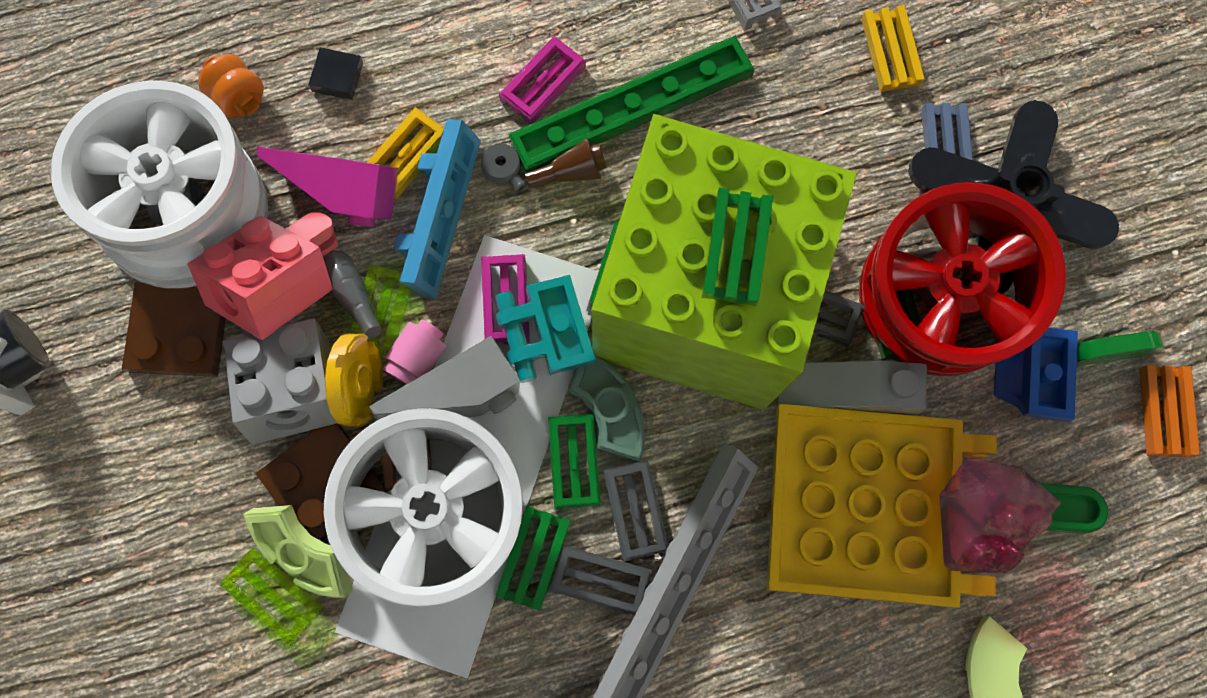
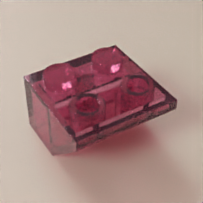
(991, 516)

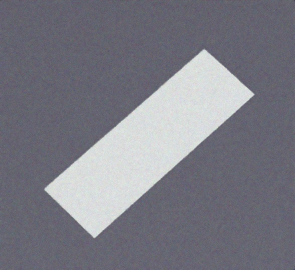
(452, 631)

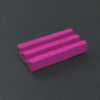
(520, 106)
(504, 262)

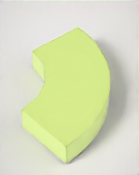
(301, 555)
(993, 662)

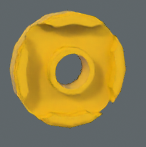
(352, 378)

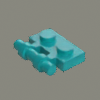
(558, 324)

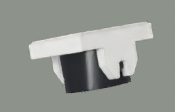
(20, 362)

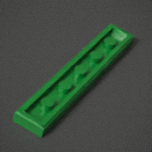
(633, 103)

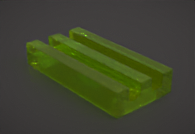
(399, 308)
(302, 621)

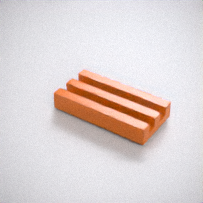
(1177, 411)

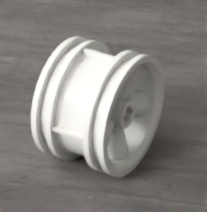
(129, 153)
(355, 507)

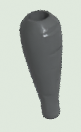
(351, 292)

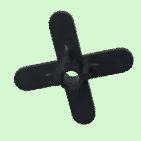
(1023, 167)

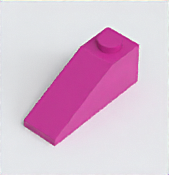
(340, 185)

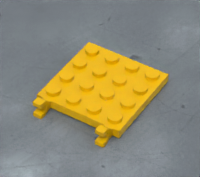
(863, 505)

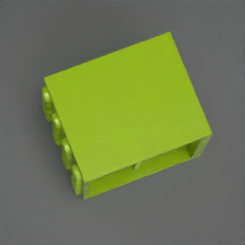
(652, 285)

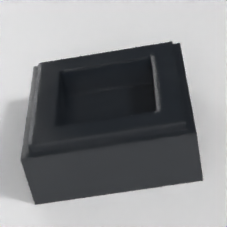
(336, 73)

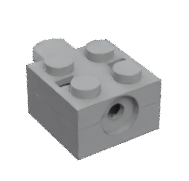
(279, 381)

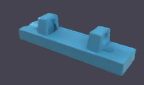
(435, 228)

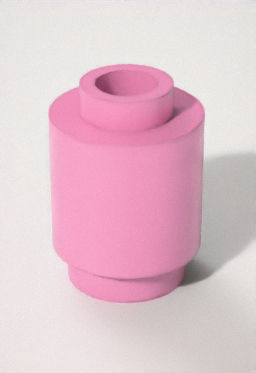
(414, 352)

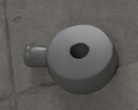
(506, 173)

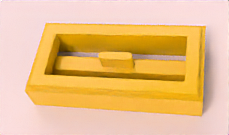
(907, 43)
(393, 142)

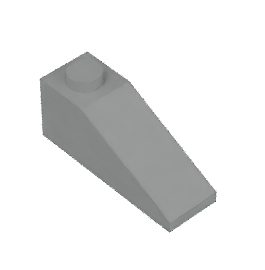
(463, 385)
(860, 386)

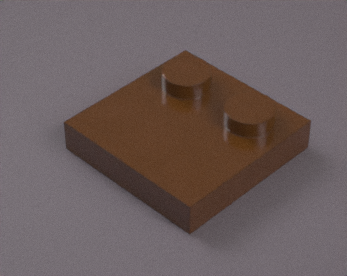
(172, 333)
(302, 475)

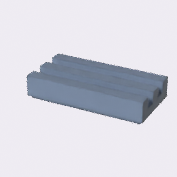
(946, 113)

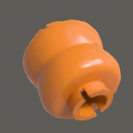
(231, 85)

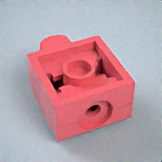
(266, 272)

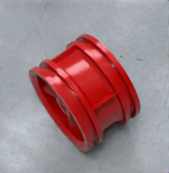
(1021, 244)

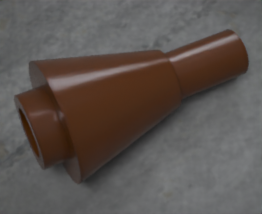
(576, 164)

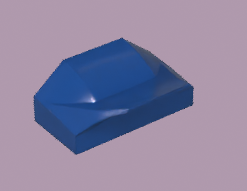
(1041, 377)

